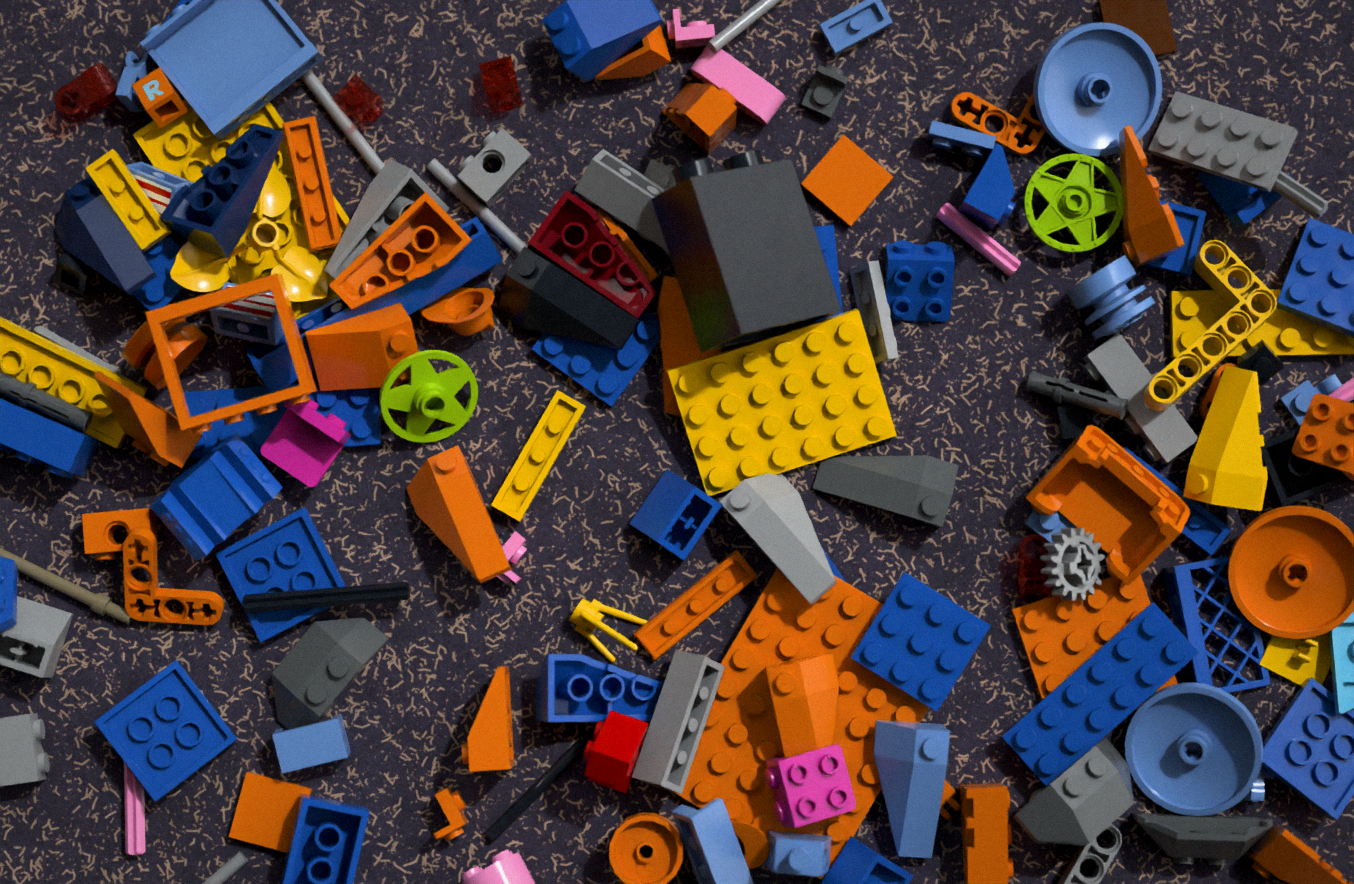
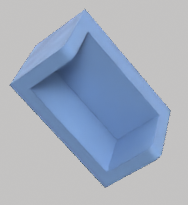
(311, 744)

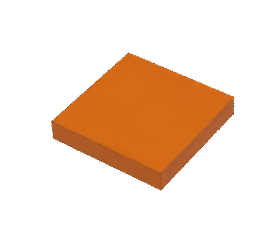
(846, 181)
(266, 811)

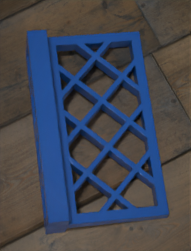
(1186, 618)

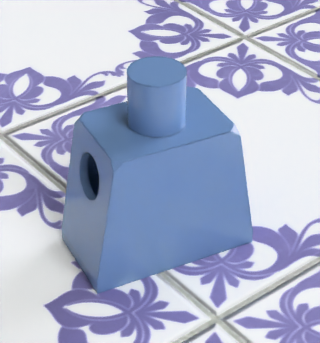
(798, 853)

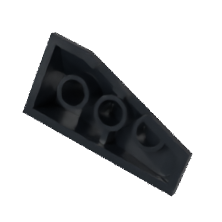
(553, 302)

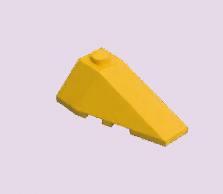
(1228, 454)

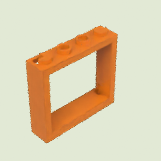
(263, 404)

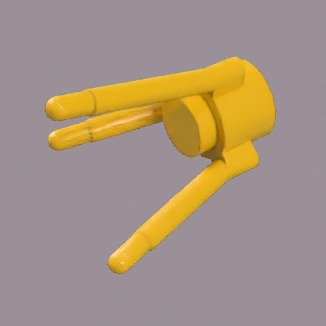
(588, 617)

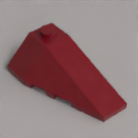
(587, 251)

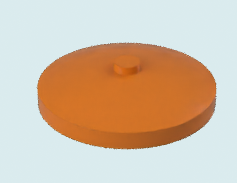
(1294, 572)

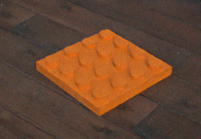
(1066, 633)

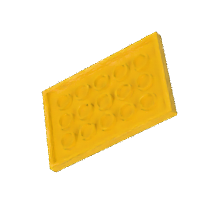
(782, 402)

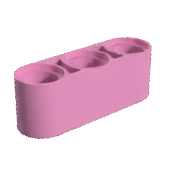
(750, 90)

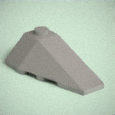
(383, 203)

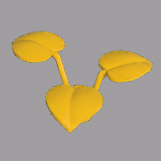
(300, 268)

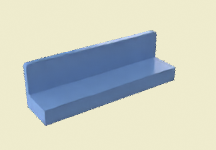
(712, 844)

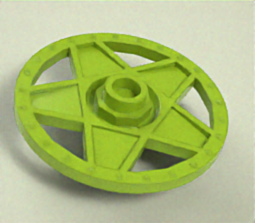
(1073, 203)
(428, 396)

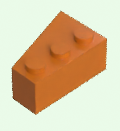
(703, 114)
(986, 833)

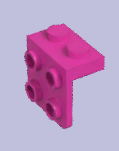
(305, 442)
(810, 786)

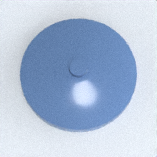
(1096, 85)
(1194, 749)

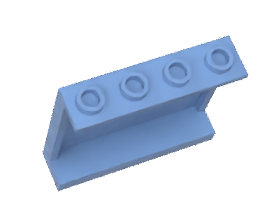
(230, 57)

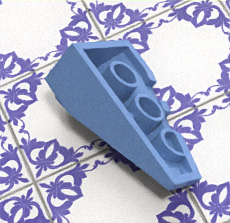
(912, 778)

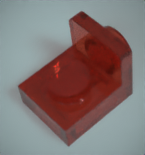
(501, 84)
(360, 101)

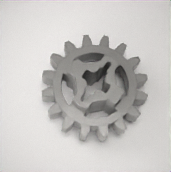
(1072, 564)

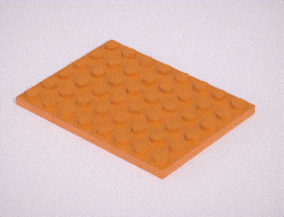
(743, 720)

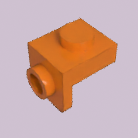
(452, 805)

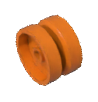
(184, 345)
(642, 830)

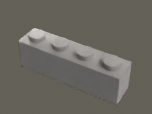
(623, 194)
(1126, 377)
(678, 721)

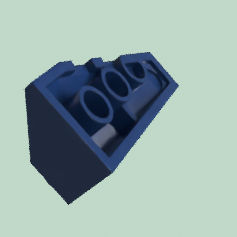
(221, 202)
(100, 239)

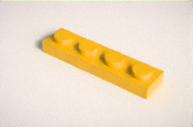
(538, 456)

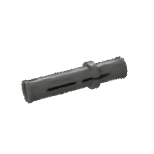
(1063, 391)
(29, 395)

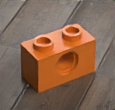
(100, 528)

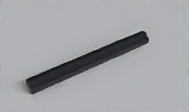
(326, 597)

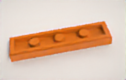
(312, 184)
(695, 604)

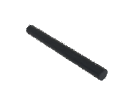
(537, 789)

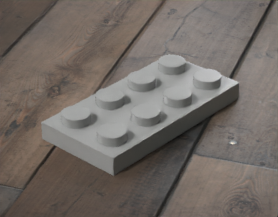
(1223, 141)

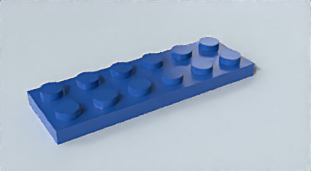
(354, 406)
(1100, 694)

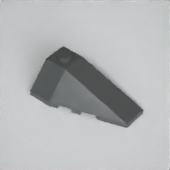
(901, 485)

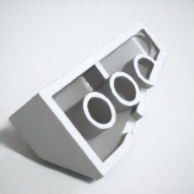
(779, 525)

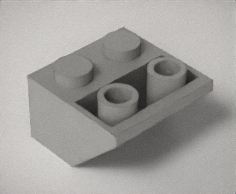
(36, 638)

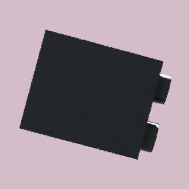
(744, 250)

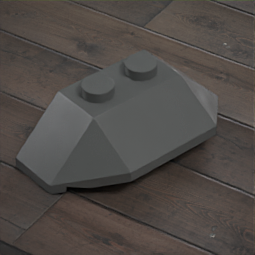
(323, 668)
(1080, 799)
(1202, 836)

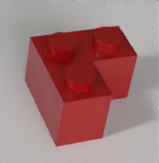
(615, 751)

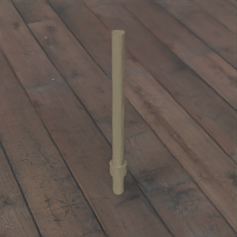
(98, 602)

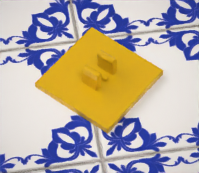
(1298, 658)

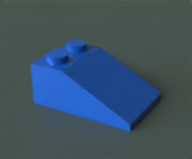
(598, 31)

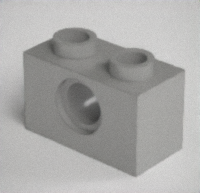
(491, 185)

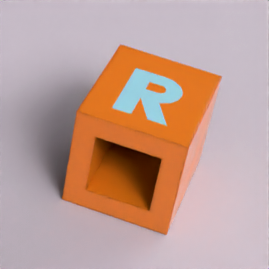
(159, 97)

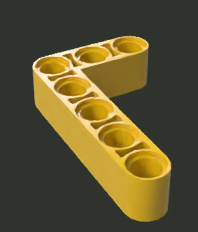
(1218, 335)

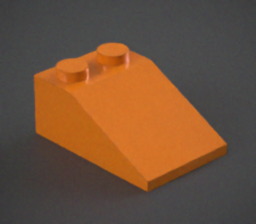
(362, 349)
(148, 423)
(492, 733)

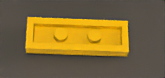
(128, 200)

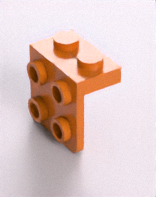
(1328, 434)

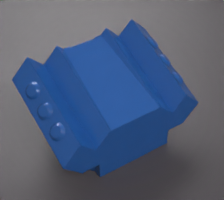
(215, 496)

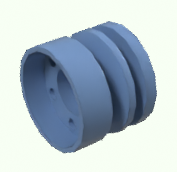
(1110, 297)

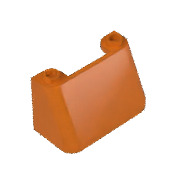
(1114, 499)

